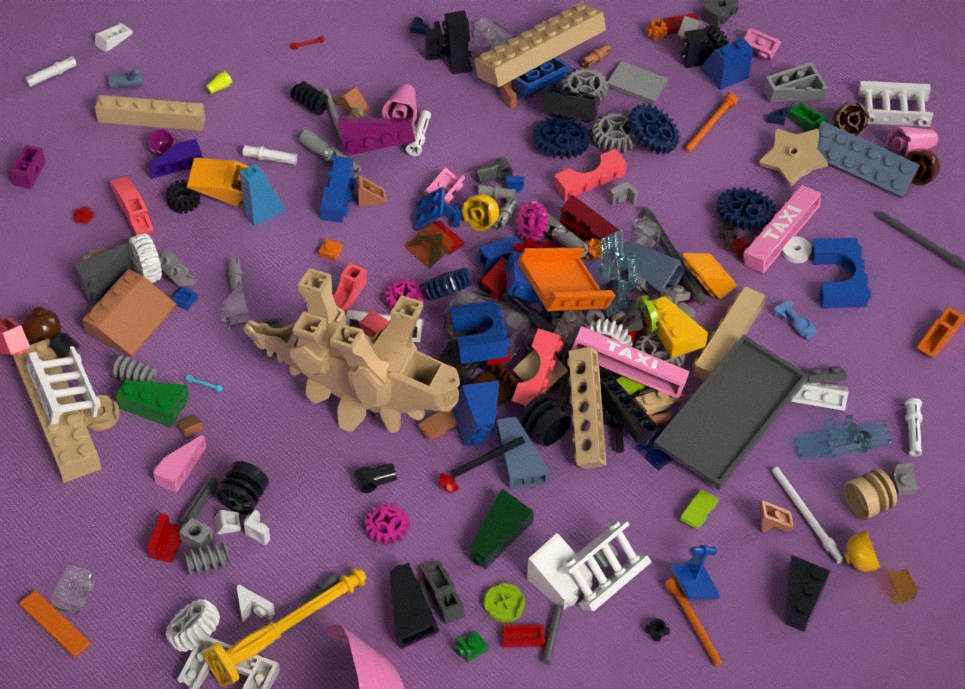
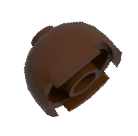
(852, 118)
(928, 163)
(41, 324)

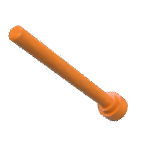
(729, 101)
(674, 587)

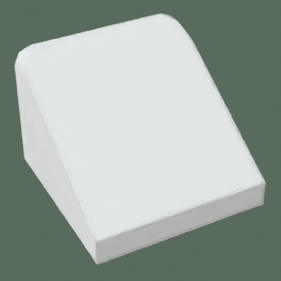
(227, 522)

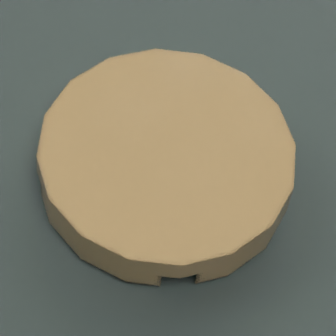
(106, 415)

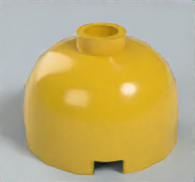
(480, 212)
(861, 552)

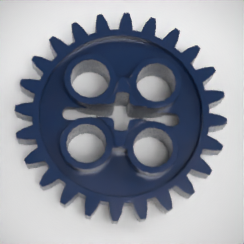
(653, 128)
(561, 137)
(734, 202)

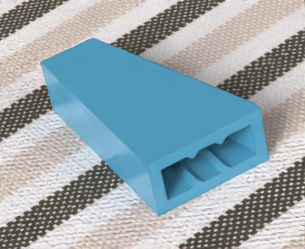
(259, 196)

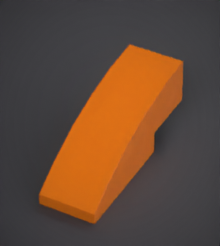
(941, 332)

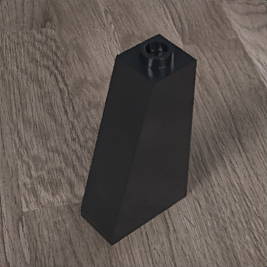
(410, 609)

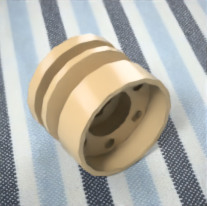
(870, 494)

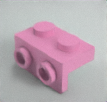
(762, 44)
(449, 182)

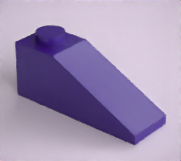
(175, 159)

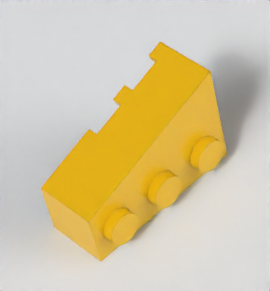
(677, 330)

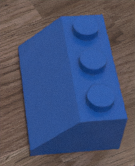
(540, 77)

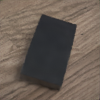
(62, 345)

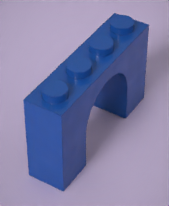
(493, 252)
(848, 254)
(517, 282)
(482, 346)

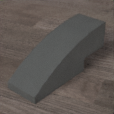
(443, 592)

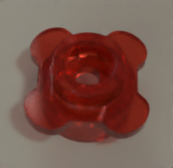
(738, 246)

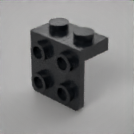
(465, 371)

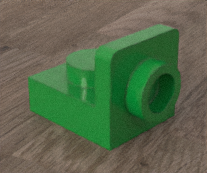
(471, 646)

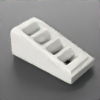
(111, 37)

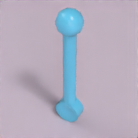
(189, 379)

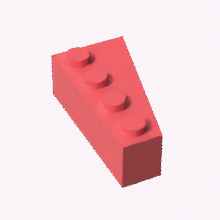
(12, 337)

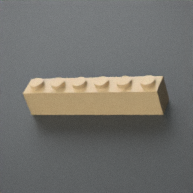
(150, 112)
(730, 329)

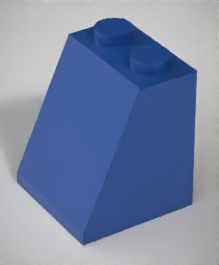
(729, 64)
(476, 411)

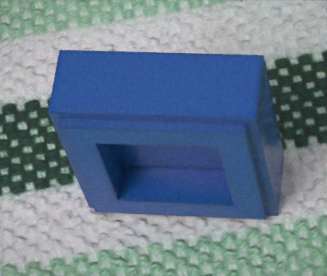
(185, 298)

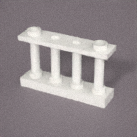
(896, 91)
(48, 395)
(621, 574)

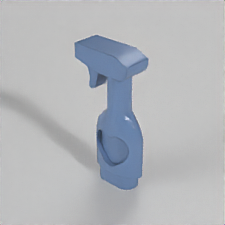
(800, 323)

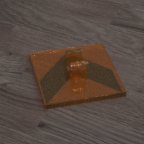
(430, 245)

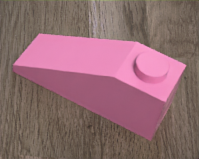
(177, 465)

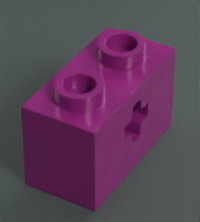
(28, 166)

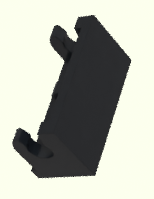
(433, 42)

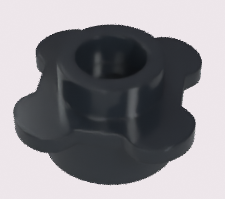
(657, 624)

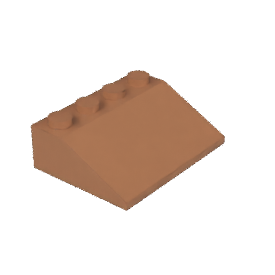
(128, 313)

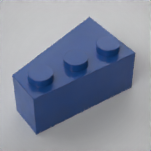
(339, 190)

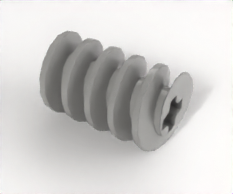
(129, 370)
(207, 558)

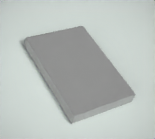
(637, 82)

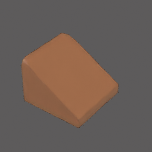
(190, 426)

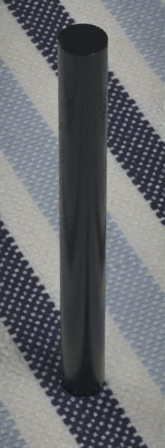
(488, 456)

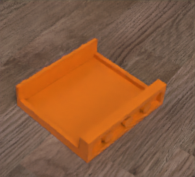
(563, 279)

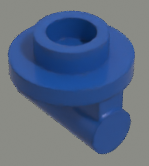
(515, 182)

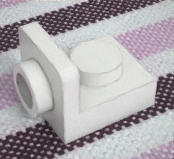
(255, 529)

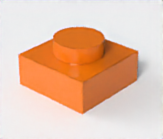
(330, 249)

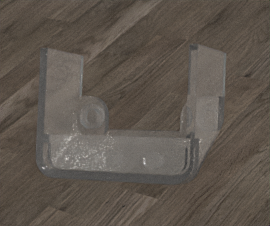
(512, 316)

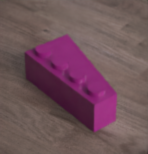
(375, 133)

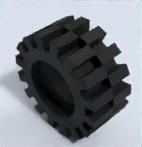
(716, 38)
(182, 204)

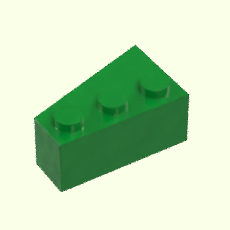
(153, 400)

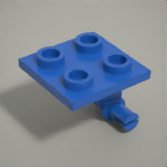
(433, 207)
(694, 577)

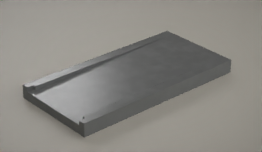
(731, 411)

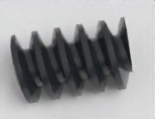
(309, 97)

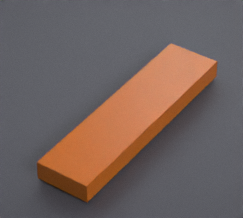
(54, 624)

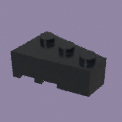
(456, 41)
(570, 104)
(804, 591)

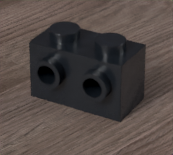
(695, 48)

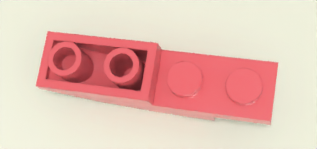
(132, 205)

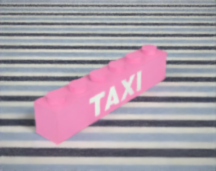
(781, 229)
(633, 363)

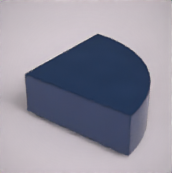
(418, 26)
(777, 117)

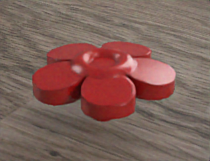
(83, 215)
(448, 483)

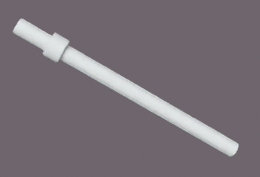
(828, 543)

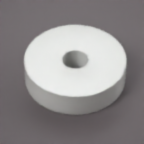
(803, 253)

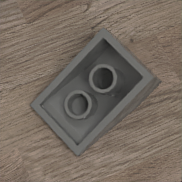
(102, 271)

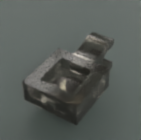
(728, 233)

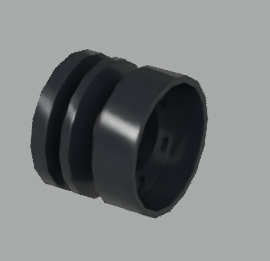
(545, 420)
(242, 487)

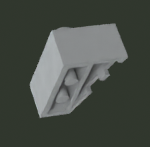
(795, 84)

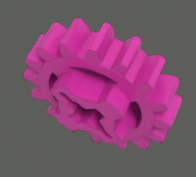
(531, 221)
(404, 288)
(385, 524)

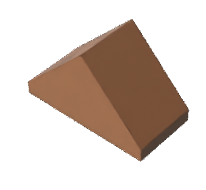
(349, 99)
(369, 192)

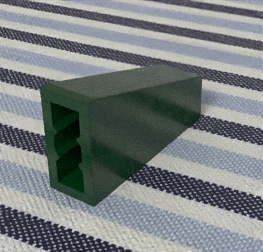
(502, 526)

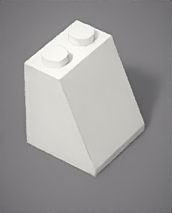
(545, 576)

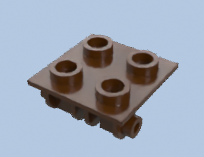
(506, 380)

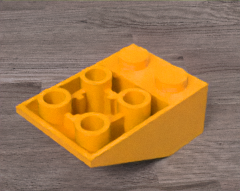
(217, 179)
(710, 274)

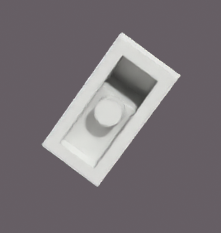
(252, 602)

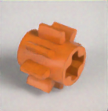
(656, 29)
(594, 249)

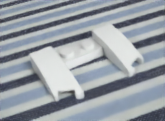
(260, 670)

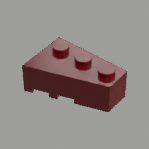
(584, 221)

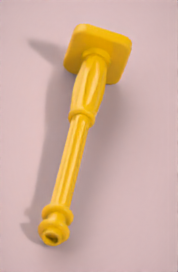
(224, 662)

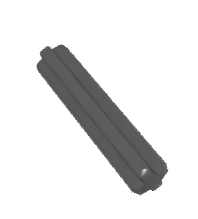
(199, 500)

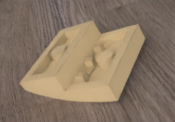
(530, 366)

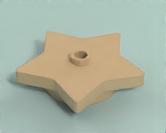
(794, 155)

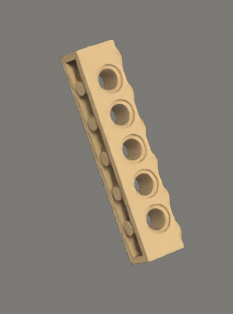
(596, 455)

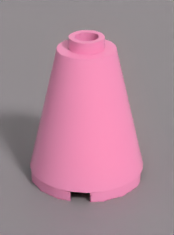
(401, 104)
(907, 139)

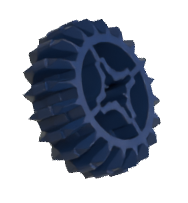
(447, 284)

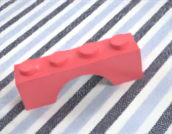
(575, 183)
(350, 286)
(546, 346)

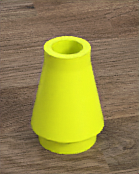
(219, 82)

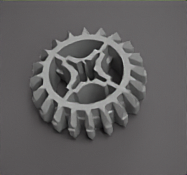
(586, 82)
(615, 138)
(654, 347)

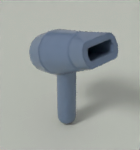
(127, 80)

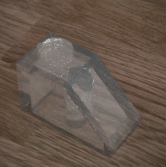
(235, 309)

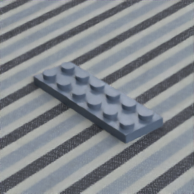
(866, 160)

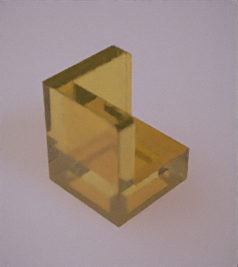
(904, 586)

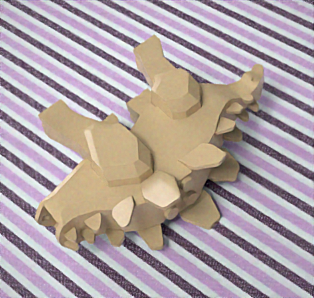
(361, 370)

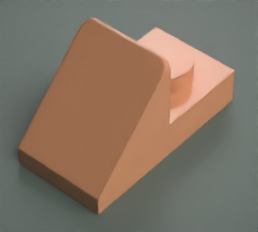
(774, 516)

